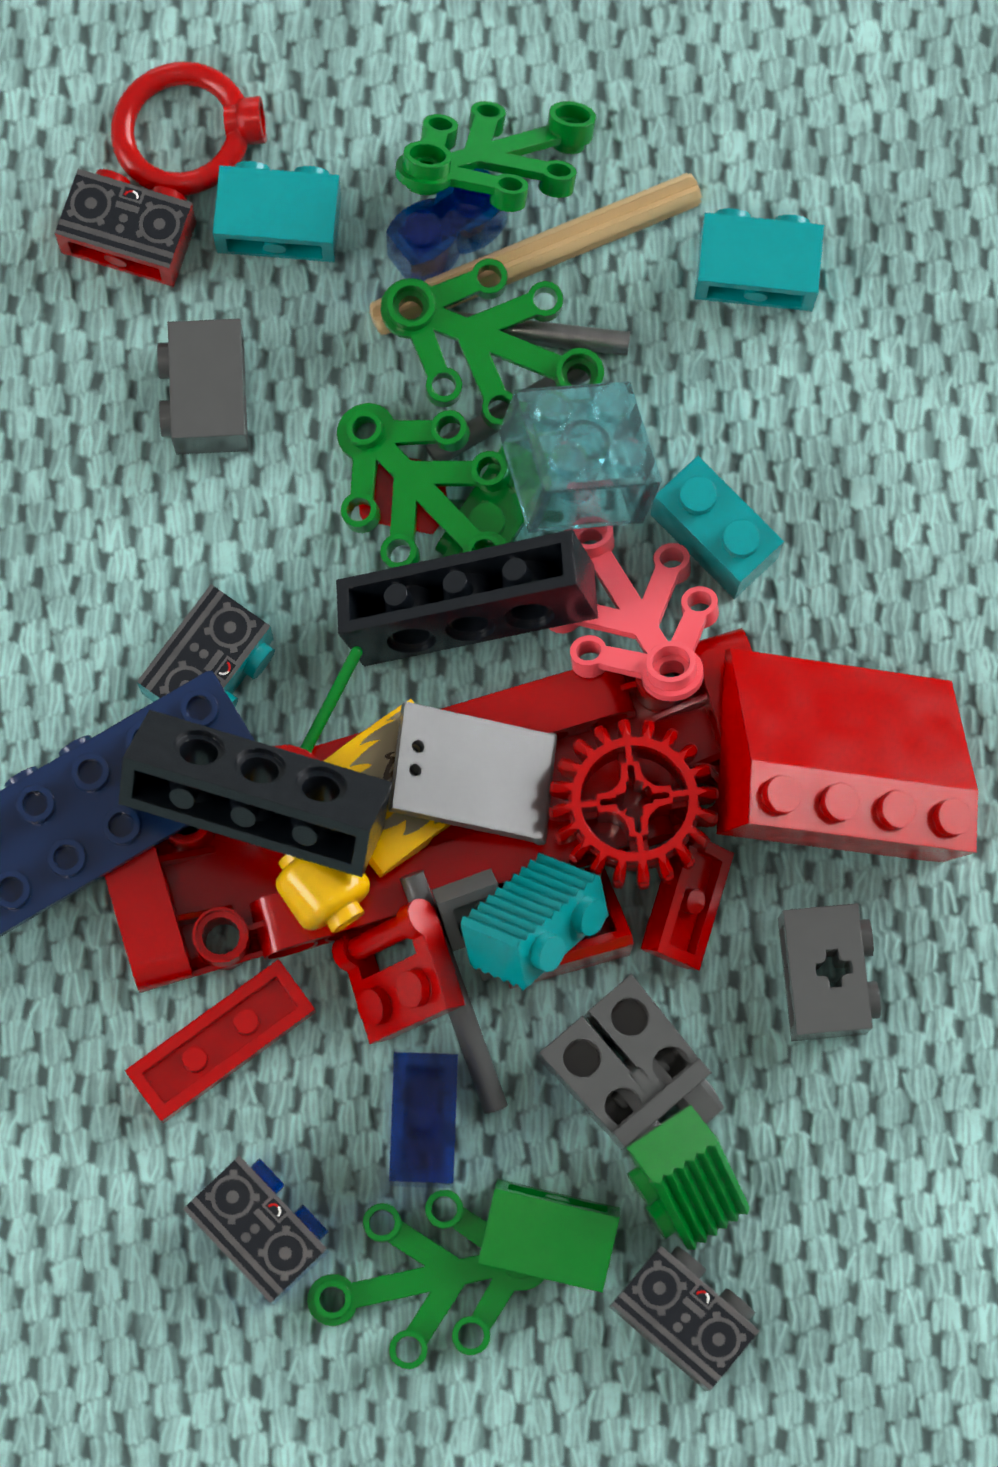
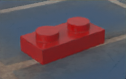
(687, 908)

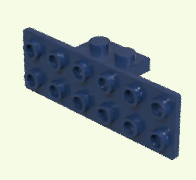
(65, 818)

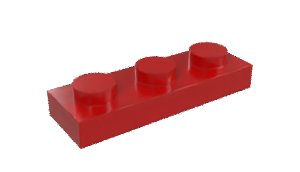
(220, 1041)

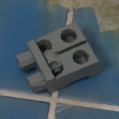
(656, 1071)

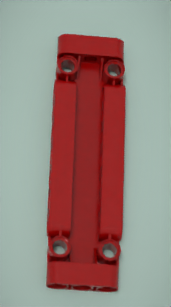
(205, 880)

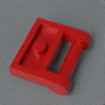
(409, 990)

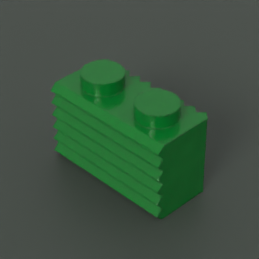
(686, 1179)

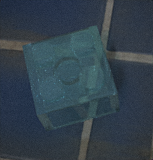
(579, 456)

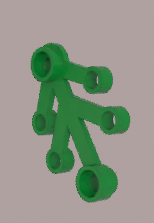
(431, 167)
(480, 334)
(414, 480)
(442, 1277)

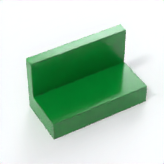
(549, 1235)

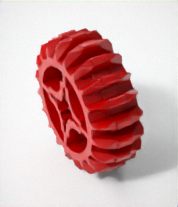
(661, 802)

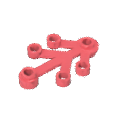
(641, 621)

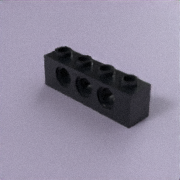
(467, 598)
(254, 793)

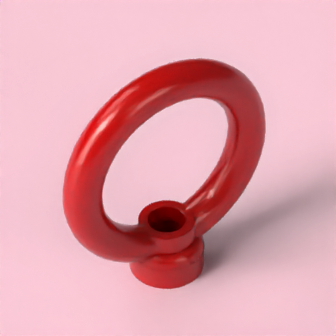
(242, 123)

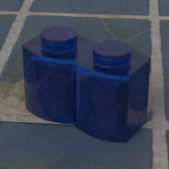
(435, 231)

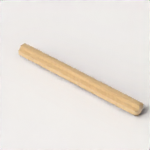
(571, 238)

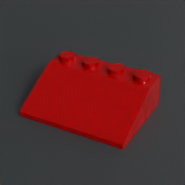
(844, 759)

